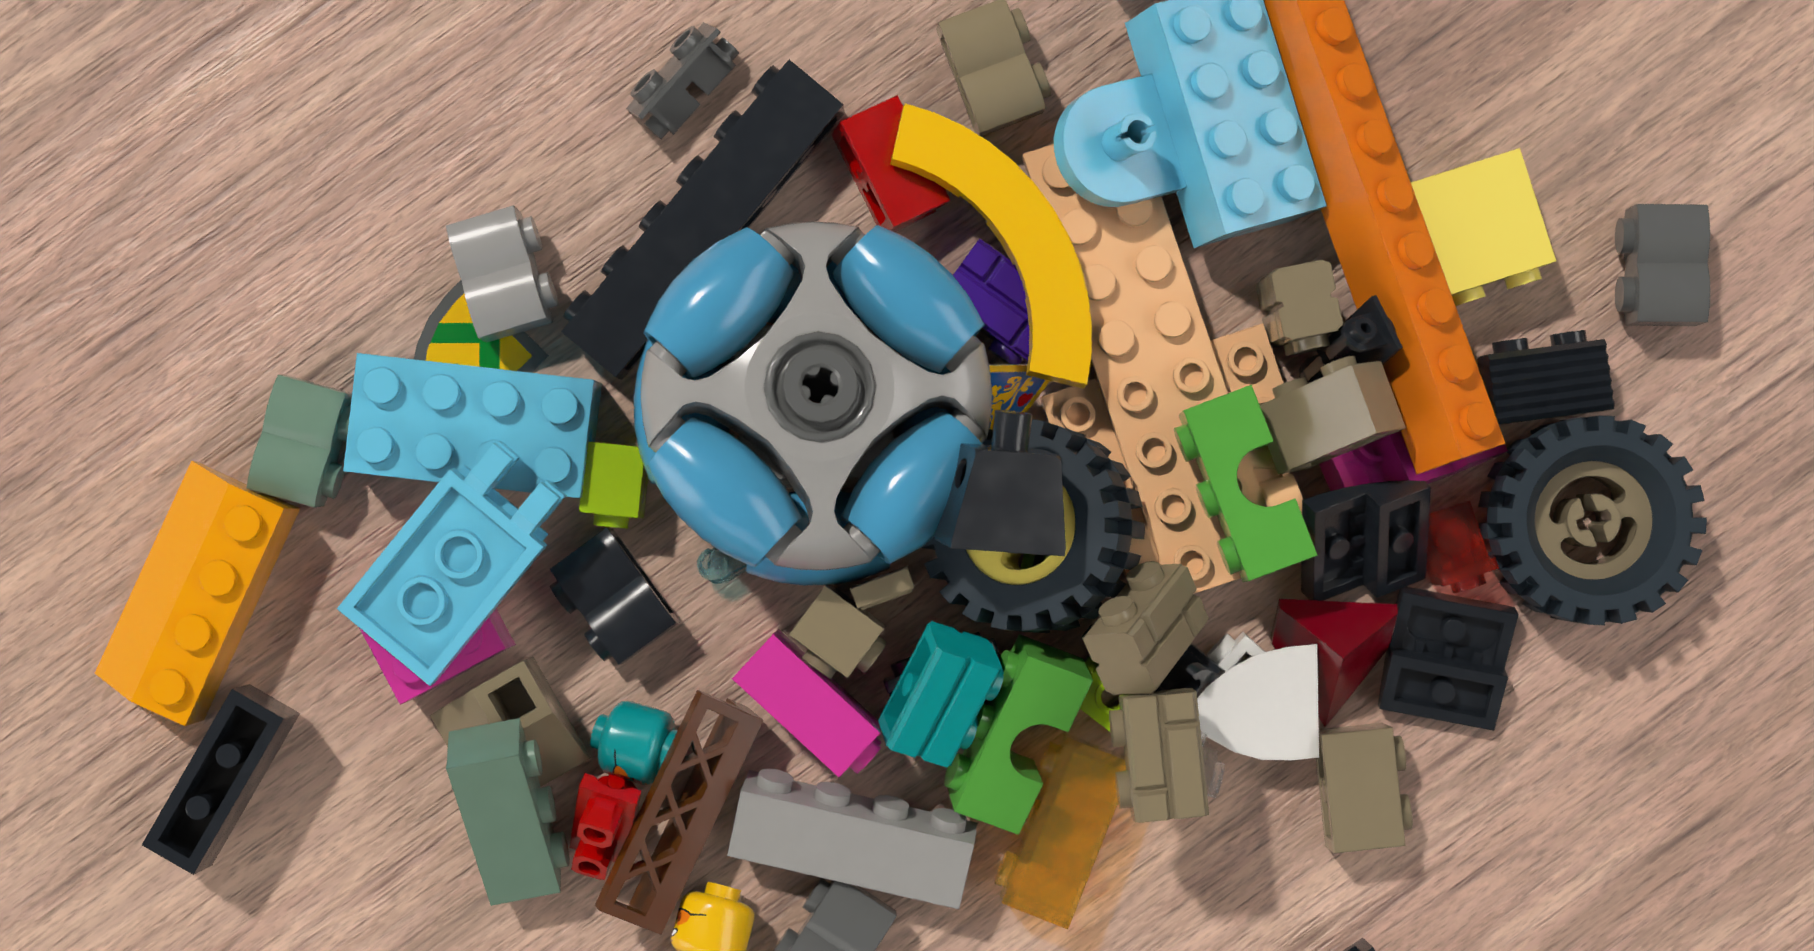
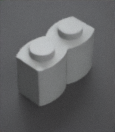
(501, 273)

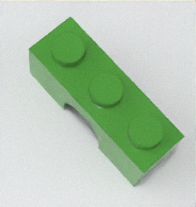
(1256, 536)
(1037, 689)

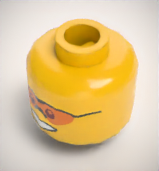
(712, 921)

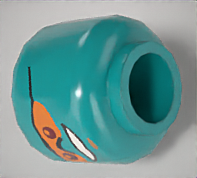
(633, 741)

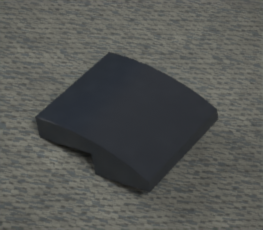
(1366, 538)
(1447, 658)

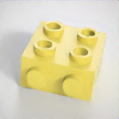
(1485, 225)

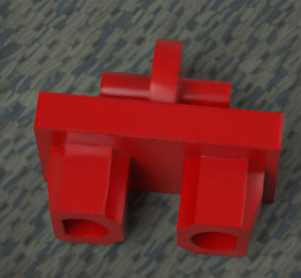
(602, 822)

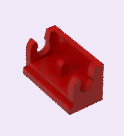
(891, 193)

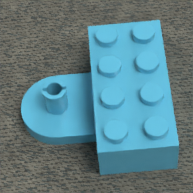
(1198, 122)

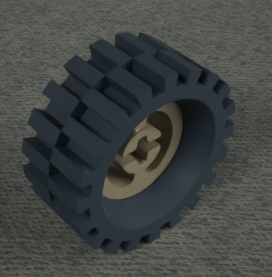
(1645, 497)

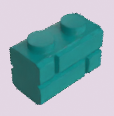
(941, 695)

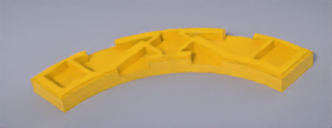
(1024, 226)

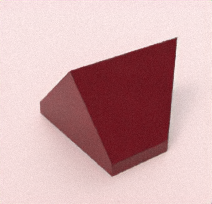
(1348, 642)

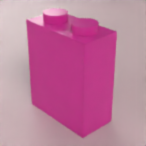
(810, 705)

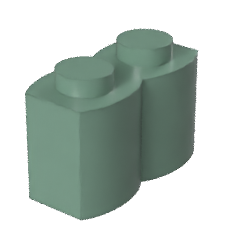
(301, 442)

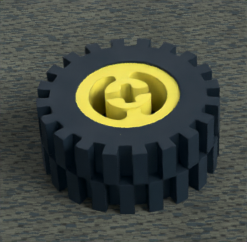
(1060, 587)

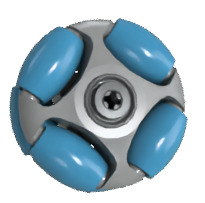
(814, 289)

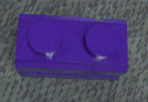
(999, 299)

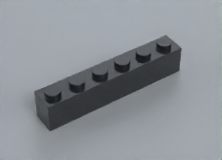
(716, 199)

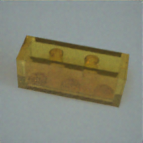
(1062, 831)

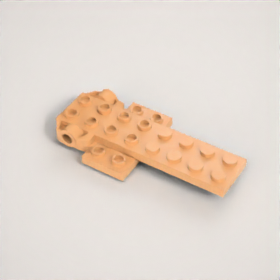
(1150, 367)

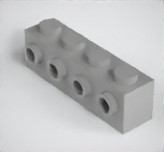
(853, 837)

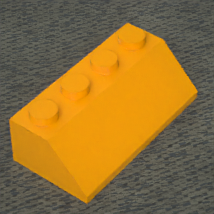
(195, 594)

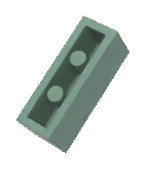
(507, 811)

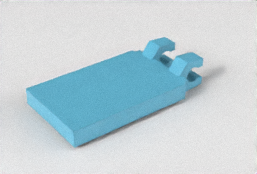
(451, 565)

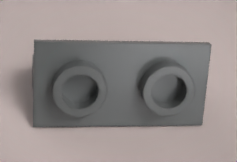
(695, 61)

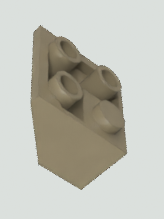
(525, 695)

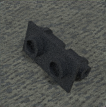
(1365, 334)

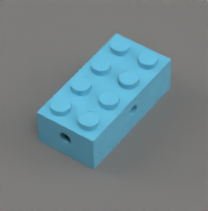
(439, 416)

